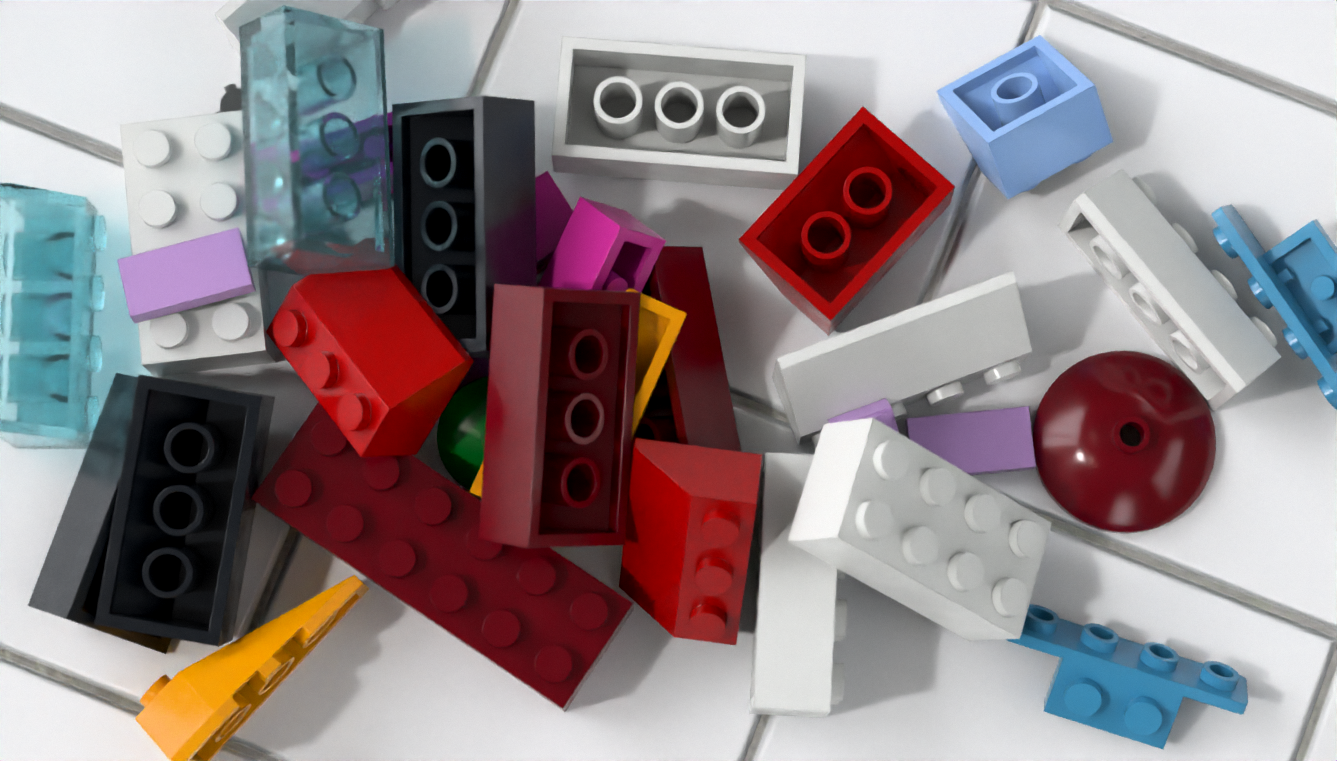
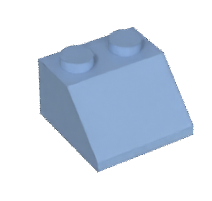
(1026, 116)

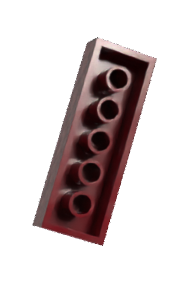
(423, 546)

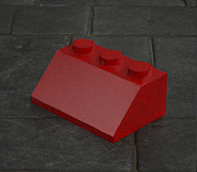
(846, 220)
(371, 356)
(690, 536)

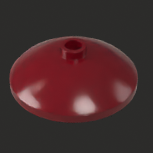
(1091, 468)

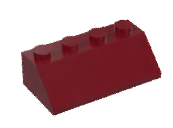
(693, 390)
(559, 416)

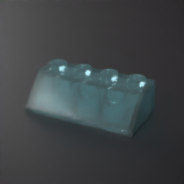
(315, 144)
(48, 317)

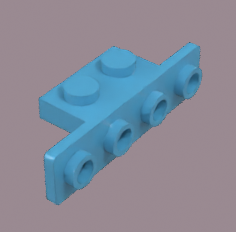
(1296, 280)
(1123, 683)

